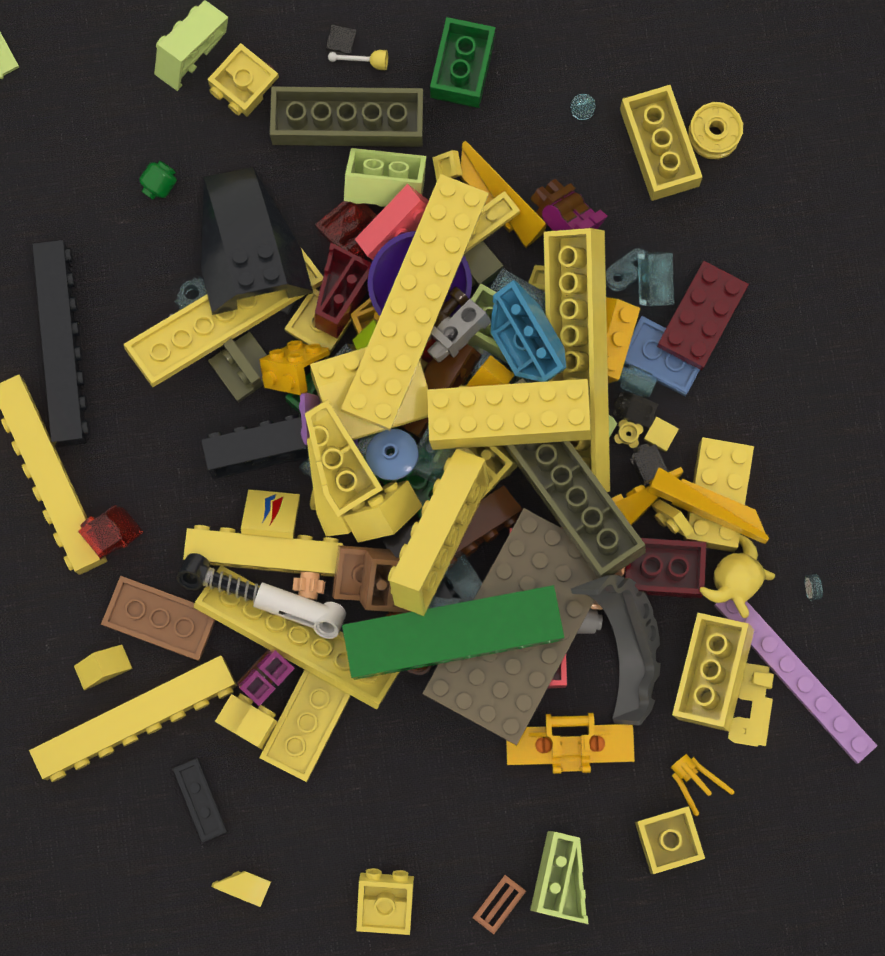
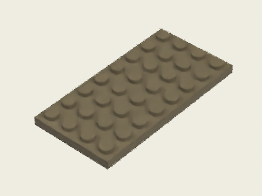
(507, 686)

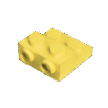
(242, 80)
(385, 902)

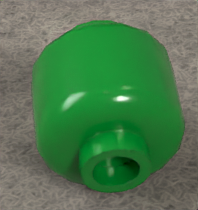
(158, 180)

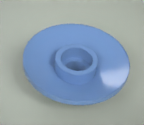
(398, 464)

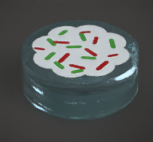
(813, 587)

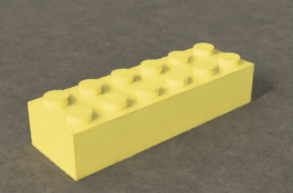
(509, 414)
(438, 532)

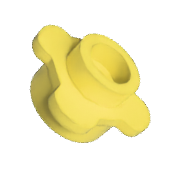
(634, 429)

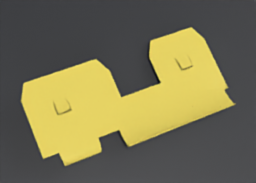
(753, 688)

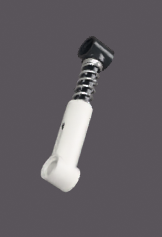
(323, 618)

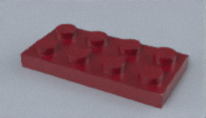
(702, 315)

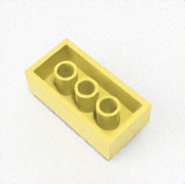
(660, 142)
(726, 471)
(713, 672)

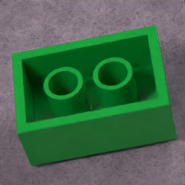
(462, 62)

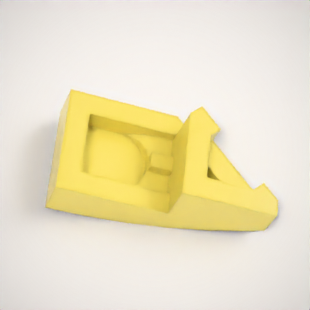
(244, 886)

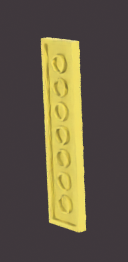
(197, 332)
(293, 642)

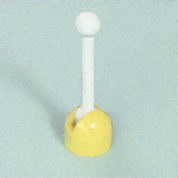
(378, 58)

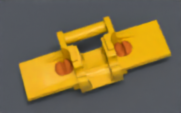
(572, 753)

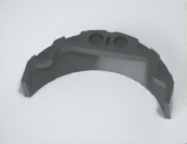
(636, 643)

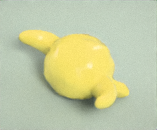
(738, 577)

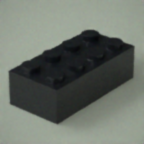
(254, 447)

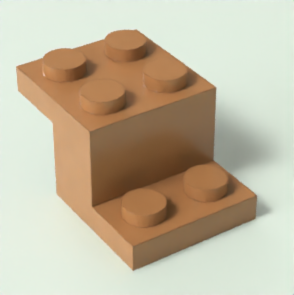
(363, 576)

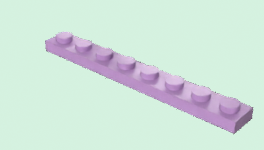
(803, 684)

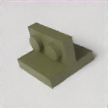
(240, 366)

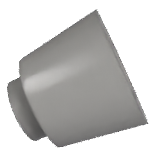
(591, 623)

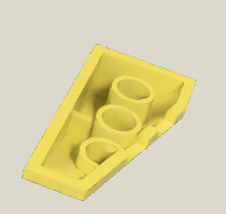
(340, 464)

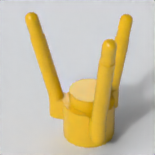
(686, 769)

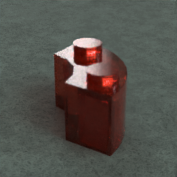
(110, 531)

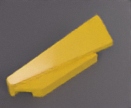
(481, 175)
(708, 505)

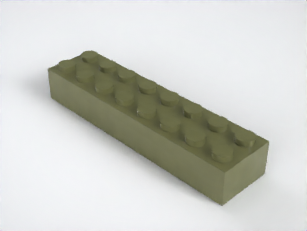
(579, 504)

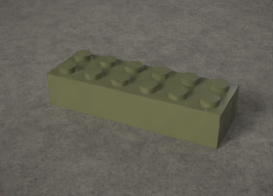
(346, 116)

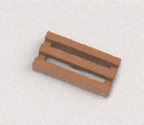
(485, 922)

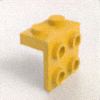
(284, 367)

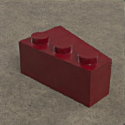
(341, 290)

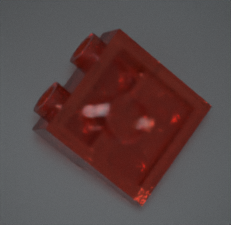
(345, 224)

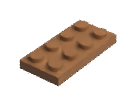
(158, 618)

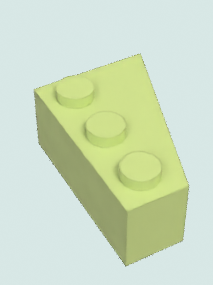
(187, 42)
(560, 879)

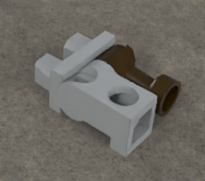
(455, 331)

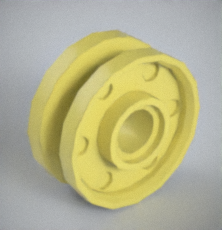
(720, 116)

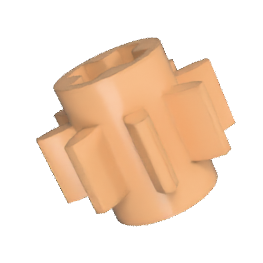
(309, 585)

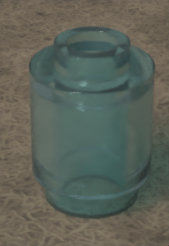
(637, 381)

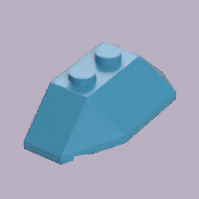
(526, 335)

